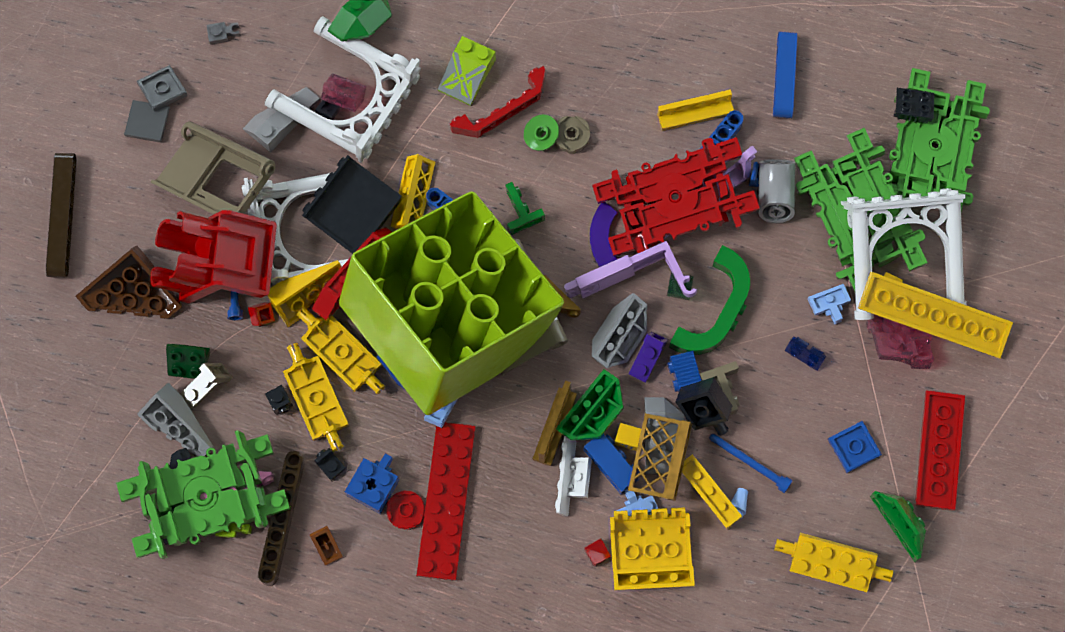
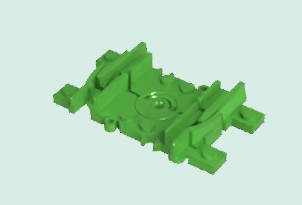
(954, 138)
(863, 183)
(200, 476)

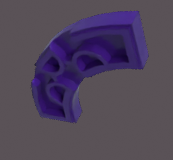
(600, 233)

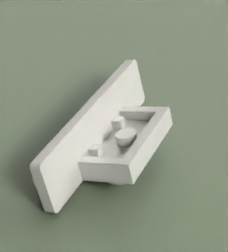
(573, 477)

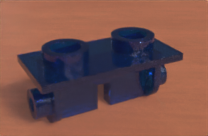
(798, 349)

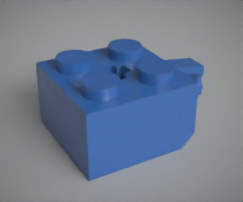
(371, 473)

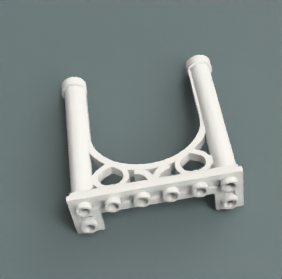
(349, 139)
(291, 190)
(949, 205)

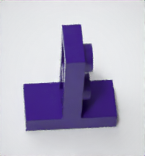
(648, 356)

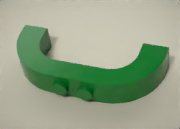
(702, 343)

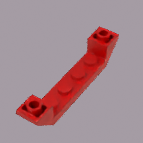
(463, 126)
(330, 294)

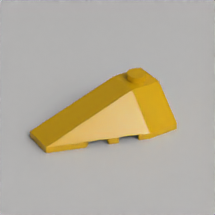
(300, 291)

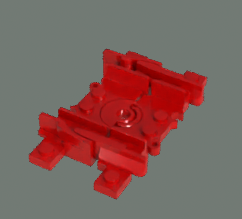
(691, 208)

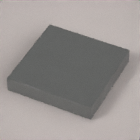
(162, 88)
(145, 123)

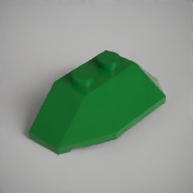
(359, 19)
(594, 410)
(902, 521)

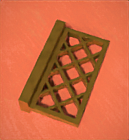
(550, 436)
(677, 459)

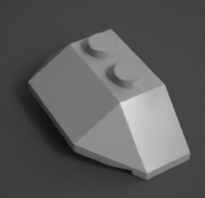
(620, 332)
(660, 407)

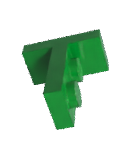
(525, 220)

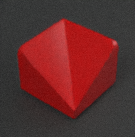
(261, 314)
(597, 552)

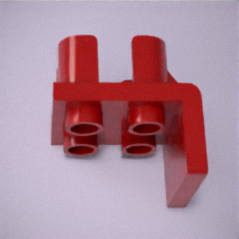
(217, 253)

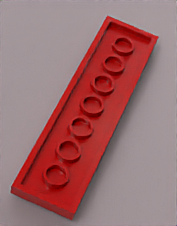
(446, 502)

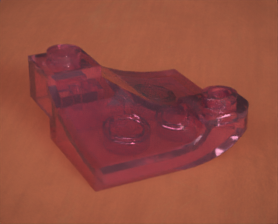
(901, 343)

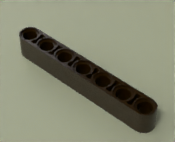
(61, 215)
(284, 527)

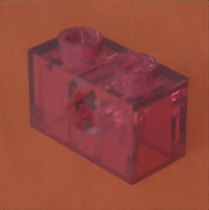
(343, 92)

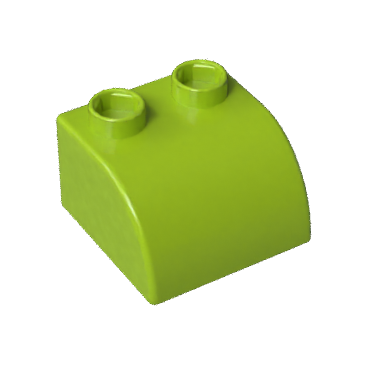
(448, 301)

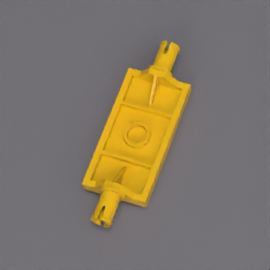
(341, 351)
(315, 397)
(833, 562)

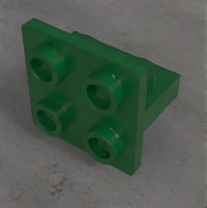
(185, 360)

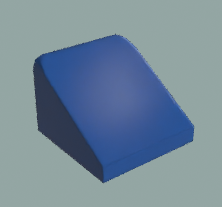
(754, 178)

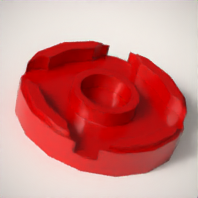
(405, 510)

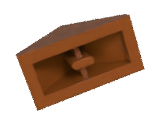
(326, 545)

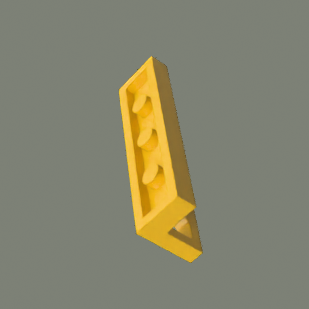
(695, 110)
(408, 187)
(710, 492)

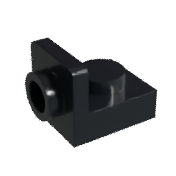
(327, 110)
(279, 400)
(329, 463)

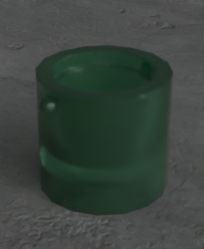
(674, 289)

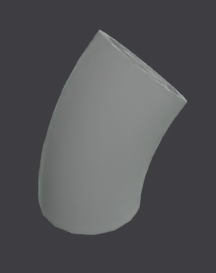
(776, 190)

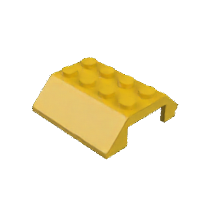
(651, 549)

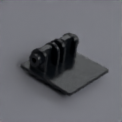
(914, 104)

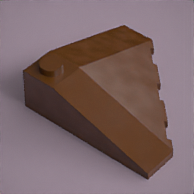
(129, 289)

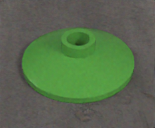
(536, 127)

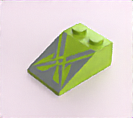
(467, 70)

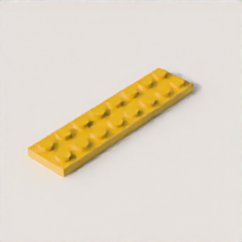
(935, 315)

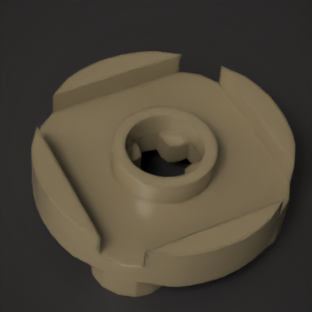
(581, 138)

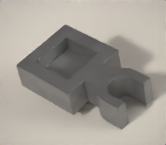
(219, 32)

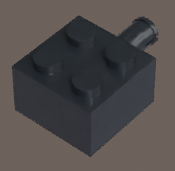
(705, 405)

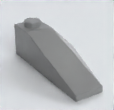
(273, 126)
(172, 416)

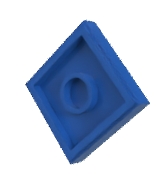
(854, 446)

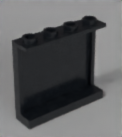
(351, 204)

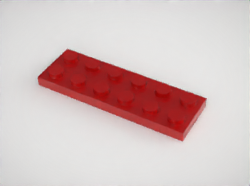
(940, 450)

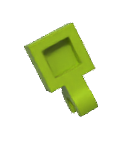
(245, 529)

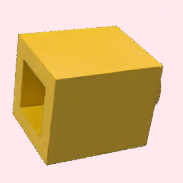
(628, 437)

